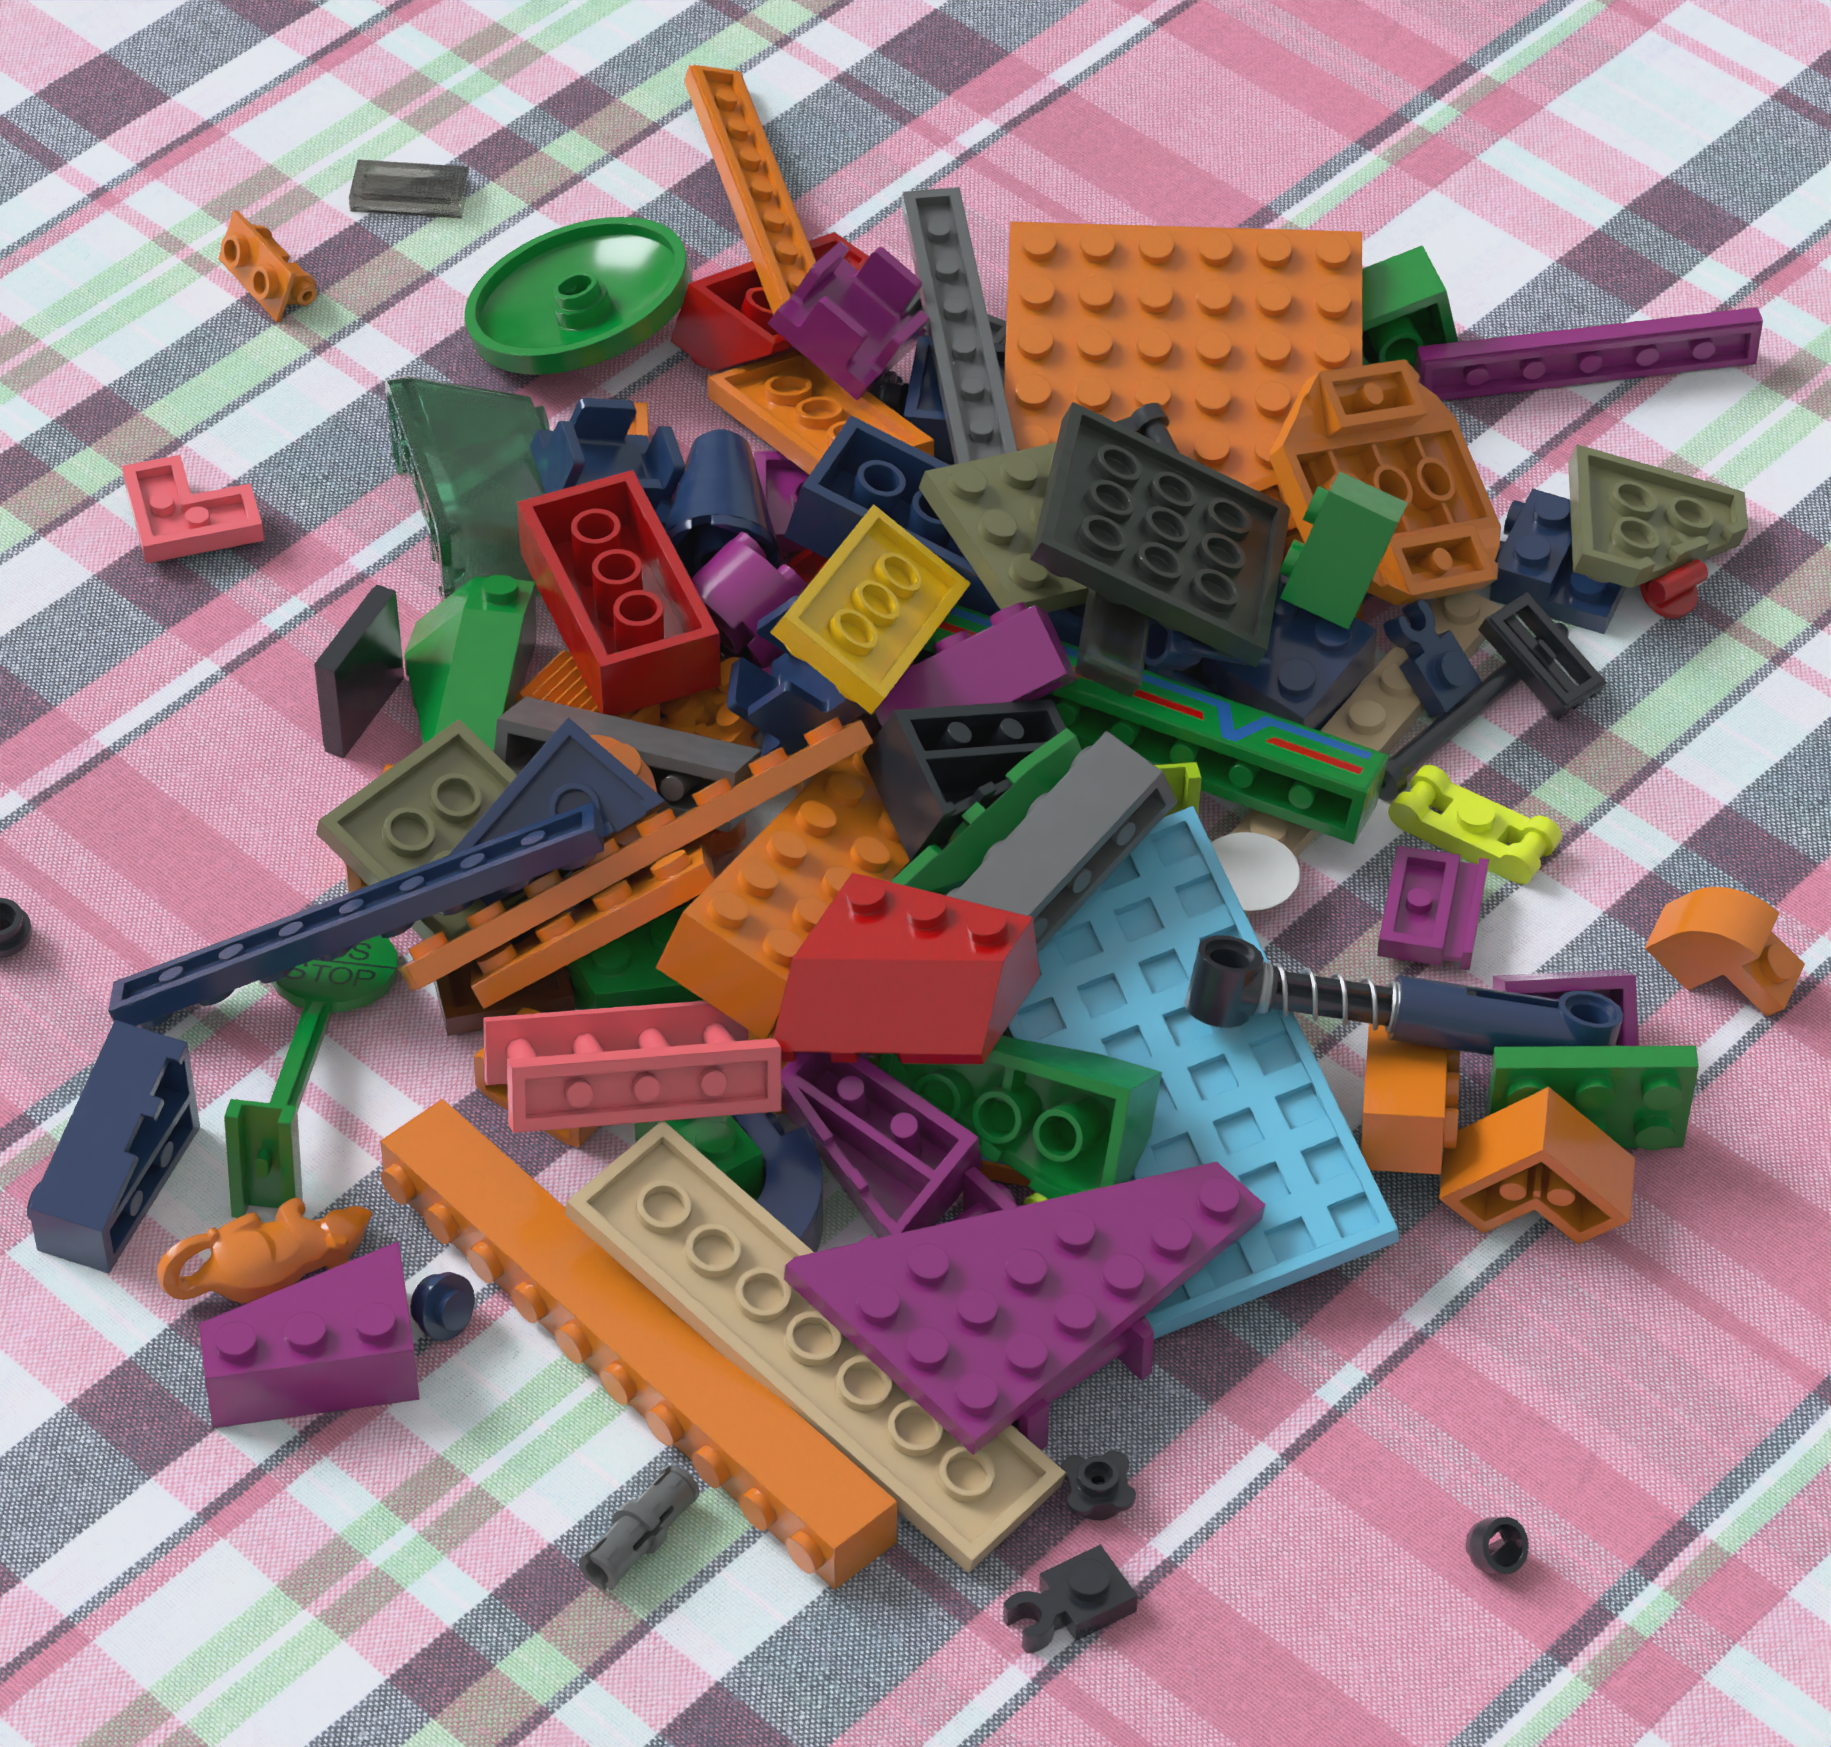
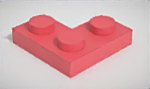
(184, 524)

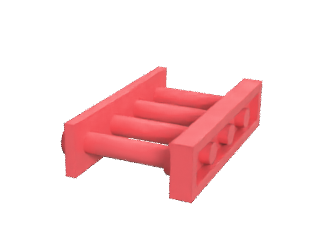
(629, 1066)

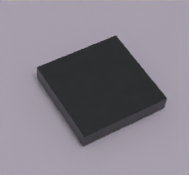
(359, 670)

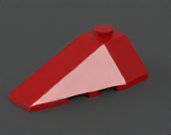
(729, 313)

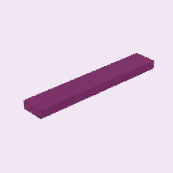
(1590, 354)

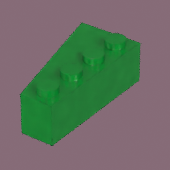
(1403, 308)

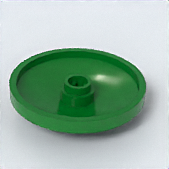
(578, 295)

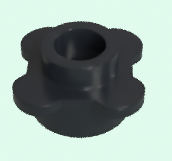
(1098, 1500)

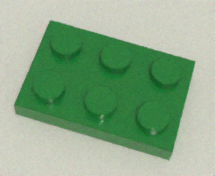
(1627, 1091)

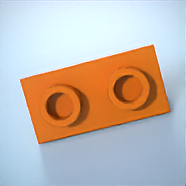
(264, 267)

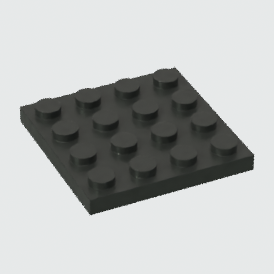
(1162, 535)

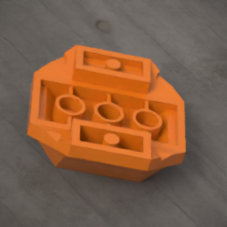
(1404, 442)

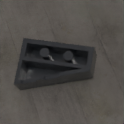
(948, 758)

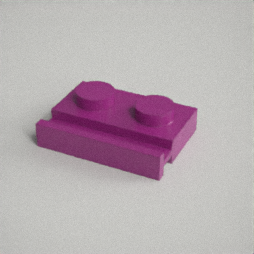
(1432, 907)

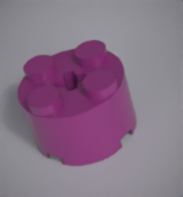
(741, 590)

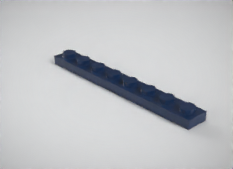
(375, 910)

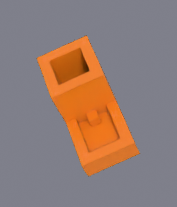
(1727, 935)

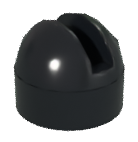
(1503, 1555)

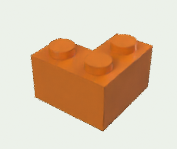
(1542, 1160)

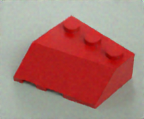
(906, 977)

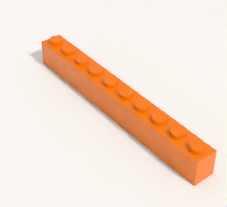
(640, 1348)

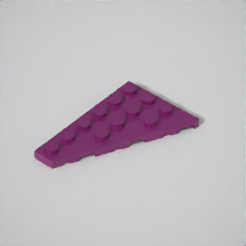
(1018, 1299)

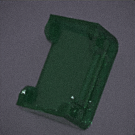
(468, 471)

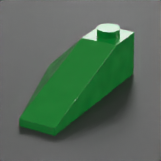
(472, 655)
(981, 828)
(1045, 1110)

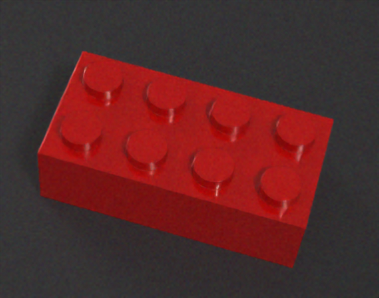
(619, 594)

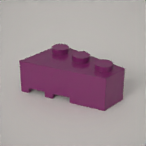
(880, 1140)
(314, 1346)

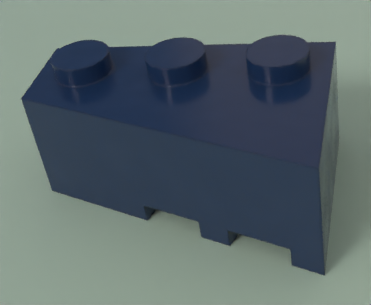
(116, 1148)

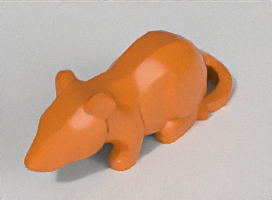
(261, 1257)

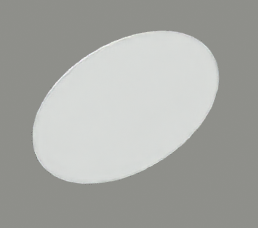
(1258, 869)

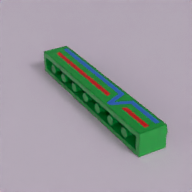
(1238, 749)

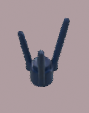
(1173, 651)

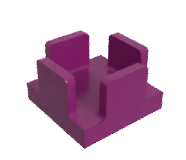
(853, 319)

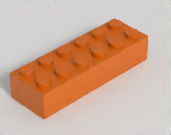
(758, 912)

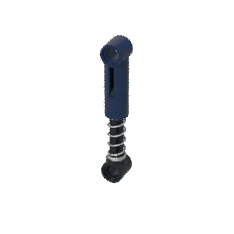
(1236, 983)

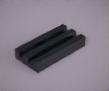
(1535, 660)

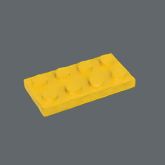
(871, 609)

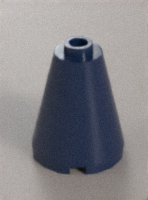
(719, 500)

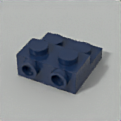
(1540, 562)

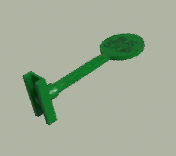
(265, 1136)

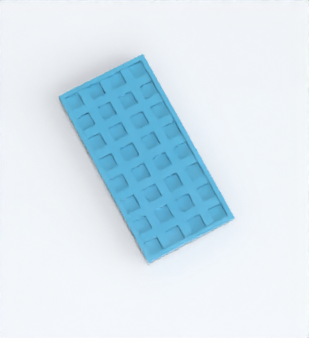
(1225, 1095)

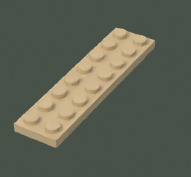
(722, 1272)

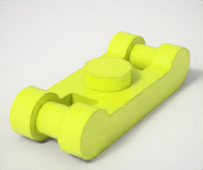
(1474, 826)

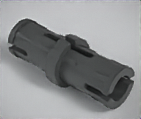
(639, 1527)

